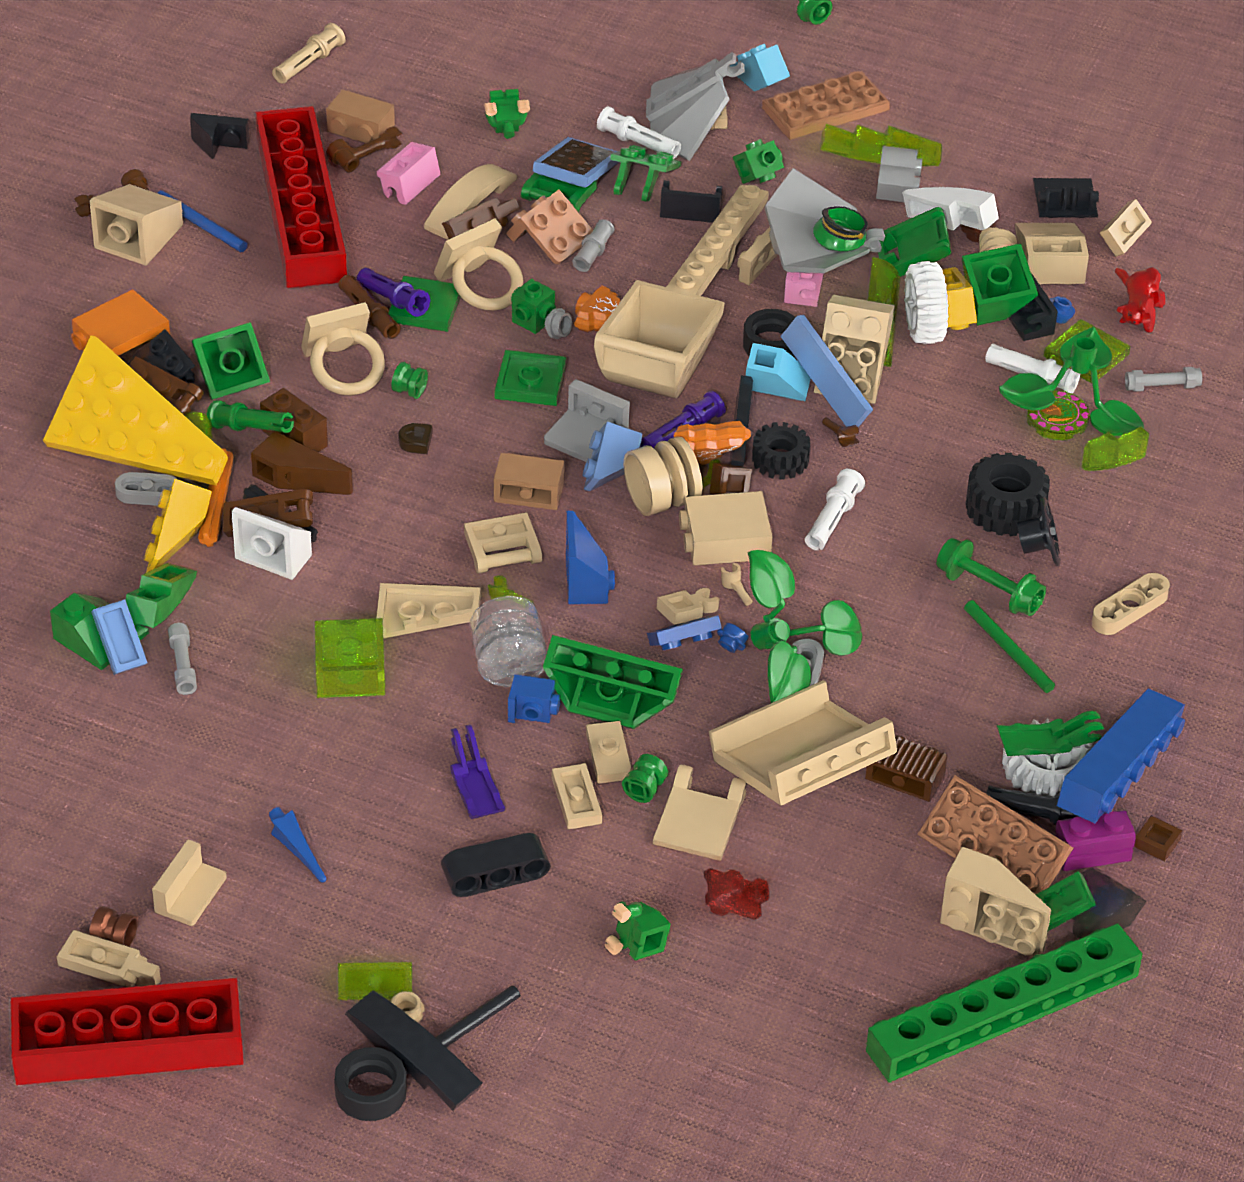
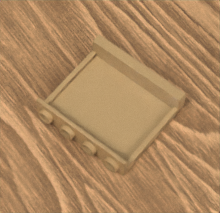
(799, 744)

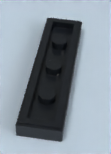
(742, 412)

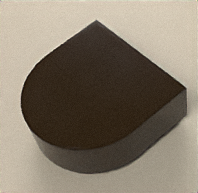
(415, 438)

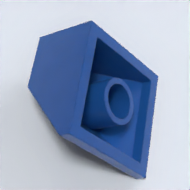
(585, 565)

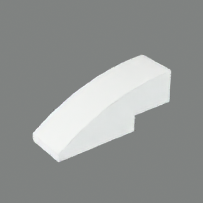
(959, 205)

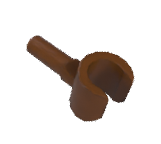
(845, 435)

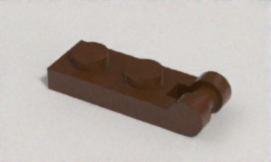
(168, 385)
(275, 507)

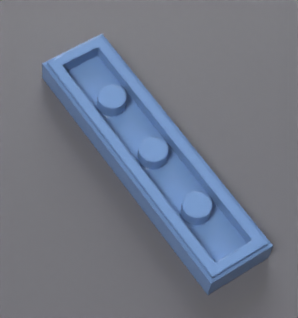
(826, 372)

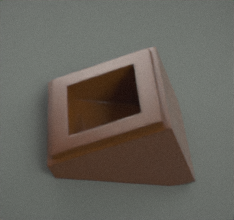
(729, 479)

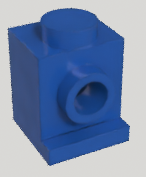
(532, 699)

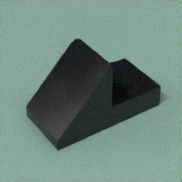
(216, 131)

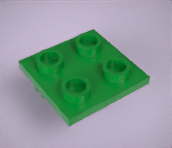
(635, 154)

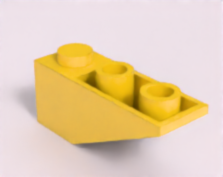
(182, 515)

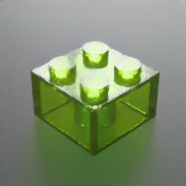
(349, 658)

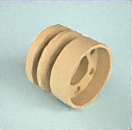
(662, 475)

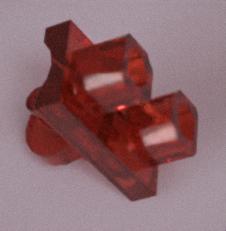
(733, 894)

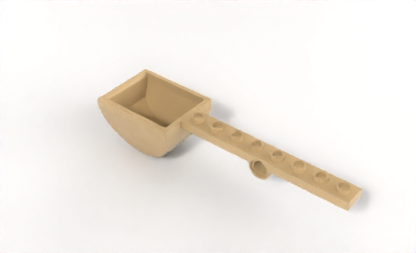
(664, 331)

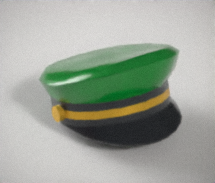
(840, 229)

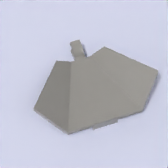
(690, 102)
(791, 219)

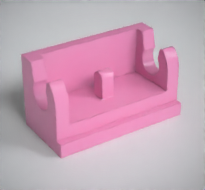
(409, 172)
(803, 288)

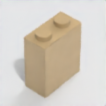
(725, 527)

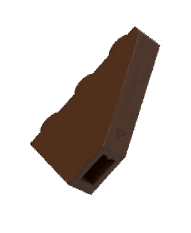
(295, 467)

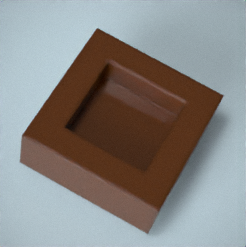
(1158, 838)

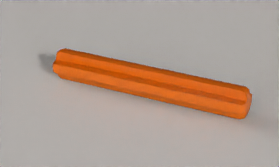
(211, 525)

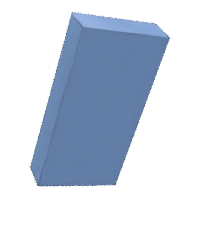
(119, 637)

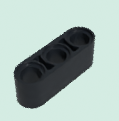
(495, 864)

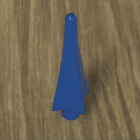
(289, 834)

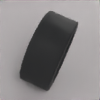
(766, 321)
(370, 1107)

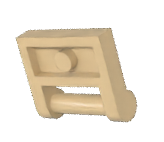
(502, 534)

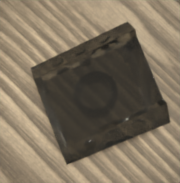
(1113, 904)

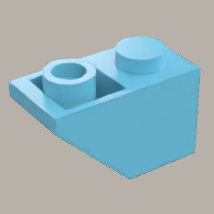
(762, 67)
(777, 373)

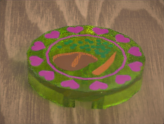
(1062, 419)

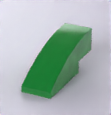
(159, 594)

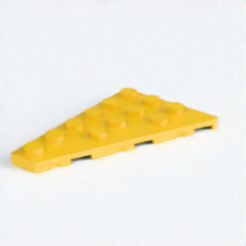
(124, 420)

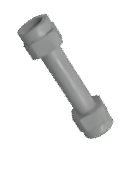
(1190, 378)
(184, 675)

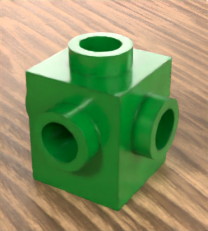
(759, 161)
(531, 305)

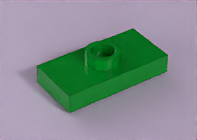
(1067, 899)

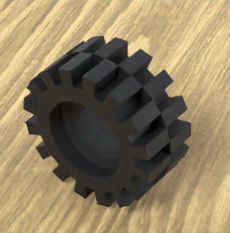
(780, 462)

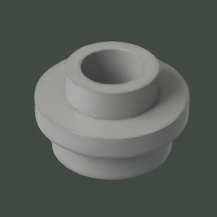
(558, 323)

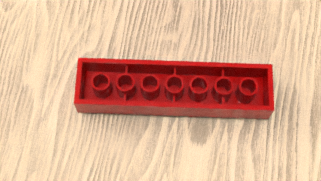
(300, 197)

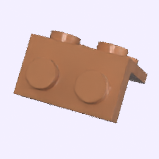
(553, 226)

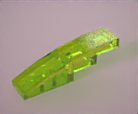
(868, 144)

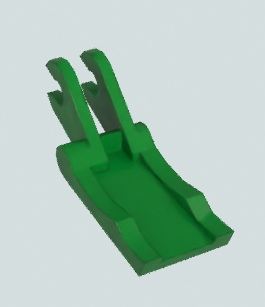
(1050, 737)

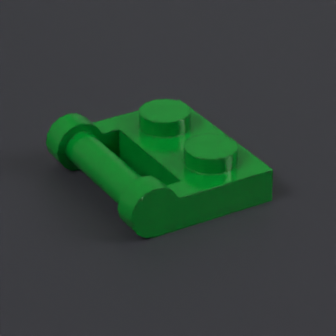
(542, 185)

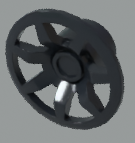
(1037, 535)

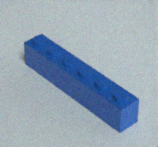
(1121, 756)

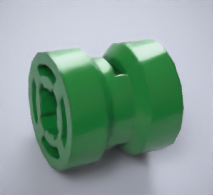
(640, 782)

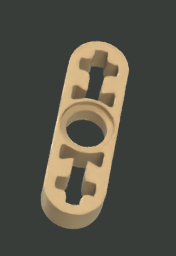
(1124, 615)

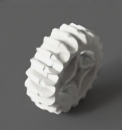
(926, 302)
(1044, 772)

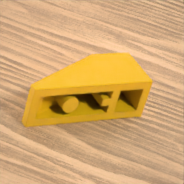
(960, 300)

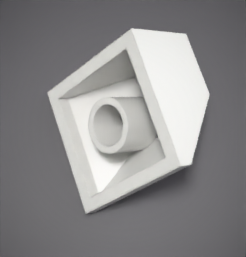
(270, 543)

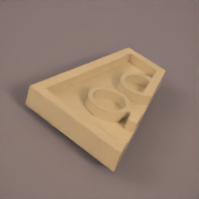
(424, 607)

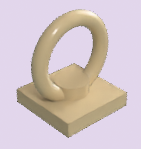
(470, 252)
(334, 333)

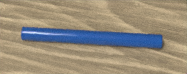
(210, 226)

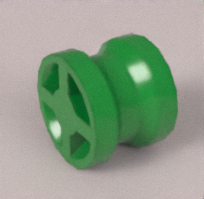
(409, 380)

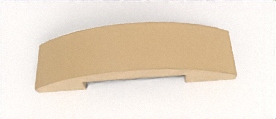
(467, 194)

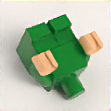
(506, 111)
(640, 930)

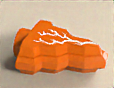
(595, 309)
(713, 440)

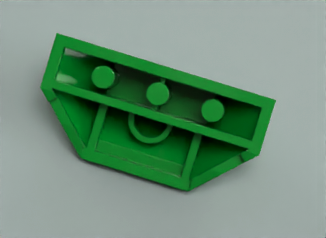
(609, 683)

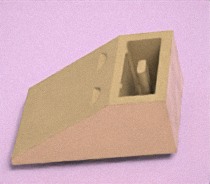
(1054, 252)
(859, 338)
(993, 904)

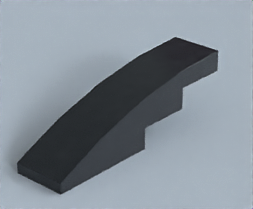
(416, 1047)

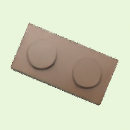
(359, 116)
(528, 481)

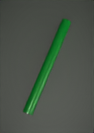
(1009, 646)

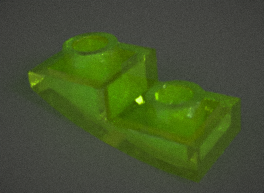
(1110, 452)

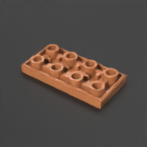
(825, 103)
(984, 825)

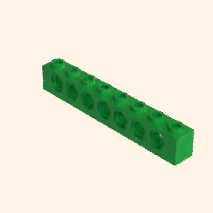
(1002, 1002)

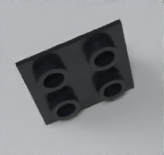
(1066, 197)
(168, 356)

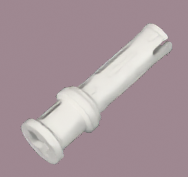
(627, 128)
(1025, 364)
(839, 500)

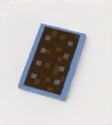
(575, 162)

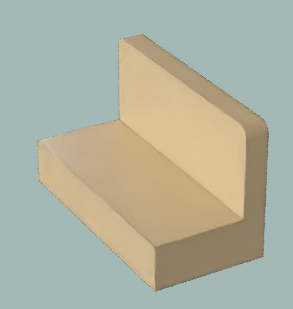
(187, 886)

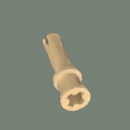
(316, 48)

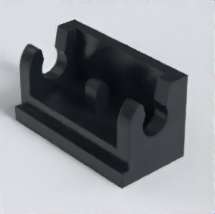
(690, 205)
(1035, 318)

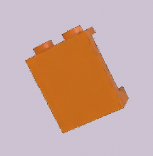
(119, 323)

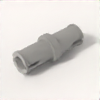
(593, 245)

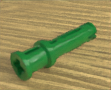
(239, 417)

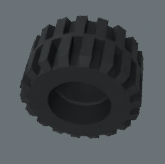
(1005, 492)

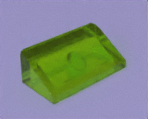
(385, 978)

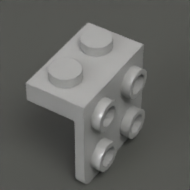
(587, 411)

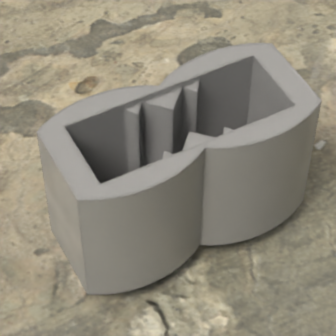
(897, 173)

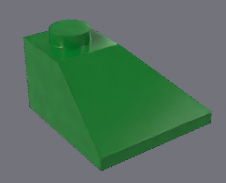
(999, 282)
(230, 361)
(77, 631)

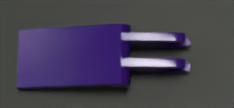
(474, 778)

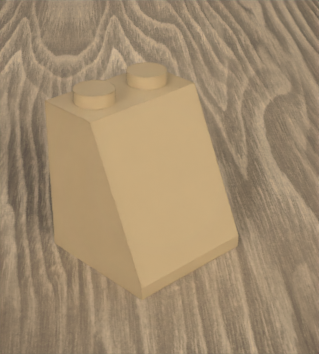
(134, 222)

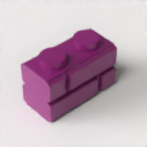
(1097, 843)

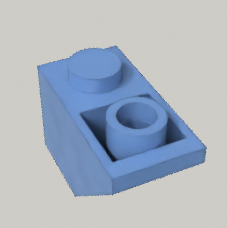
(608, 454)

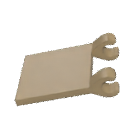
(698, 820)

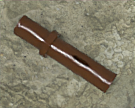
(378, 312)

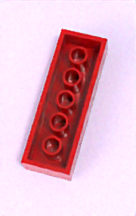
(126, 1031)

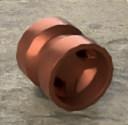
(114, 928)

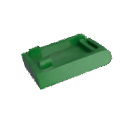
(917, 240)

